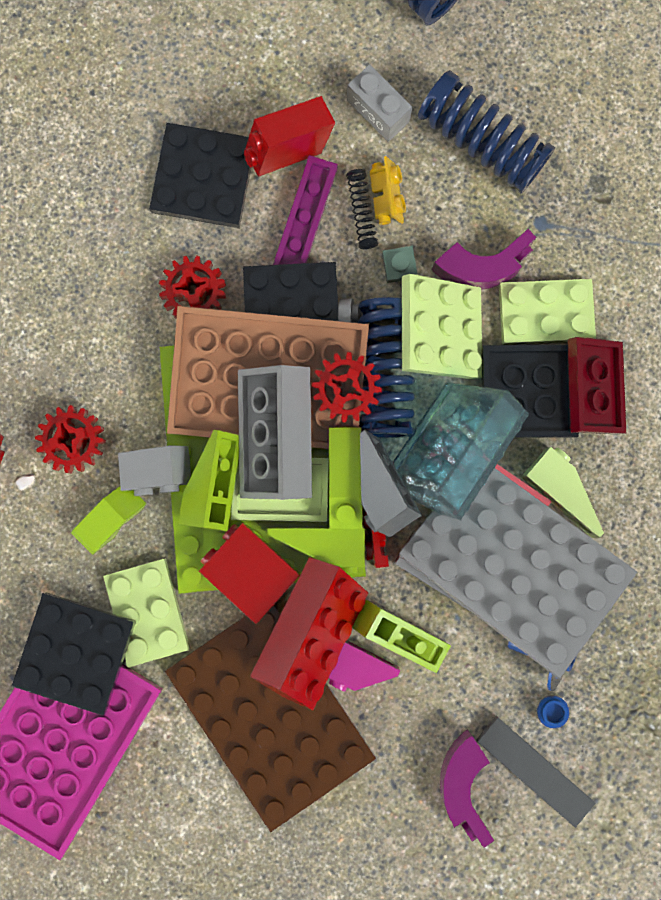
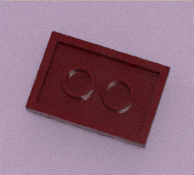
(596, 386)

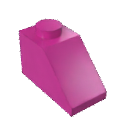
(360, 669)

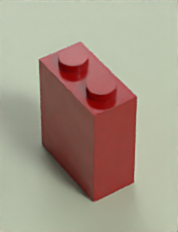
(288, 136)
(248, 571)

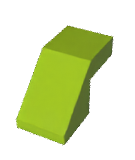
(107, 519)

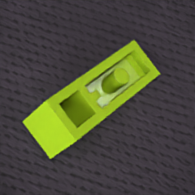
(345, 478)
(211, 485)
(334, 546)
(400, 636)

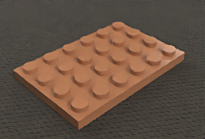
(220, 342)

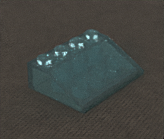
(458, 446)

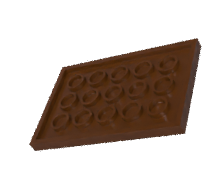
(269, 743)

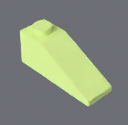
(560, 483)

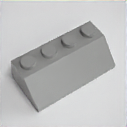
(275, 432)

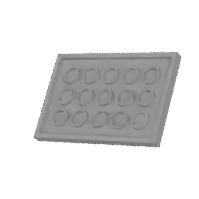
(522, 571)

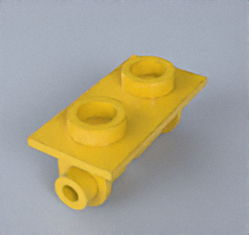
(387, 180)

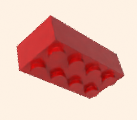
(310, 633)

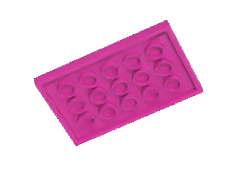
(62, 758)

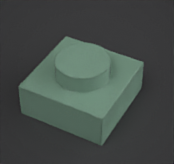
(399, 263)

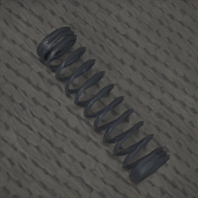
(371, 242)

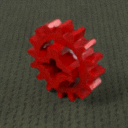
(204, 286)
(353, 373)
(64, 428)

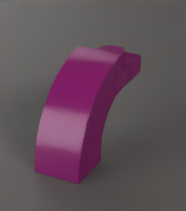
(484, 271)
(456, 777)

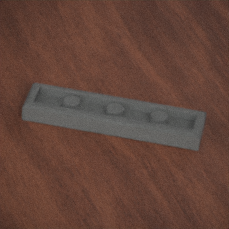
(535, 771)

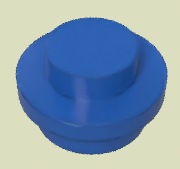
(553, 711)

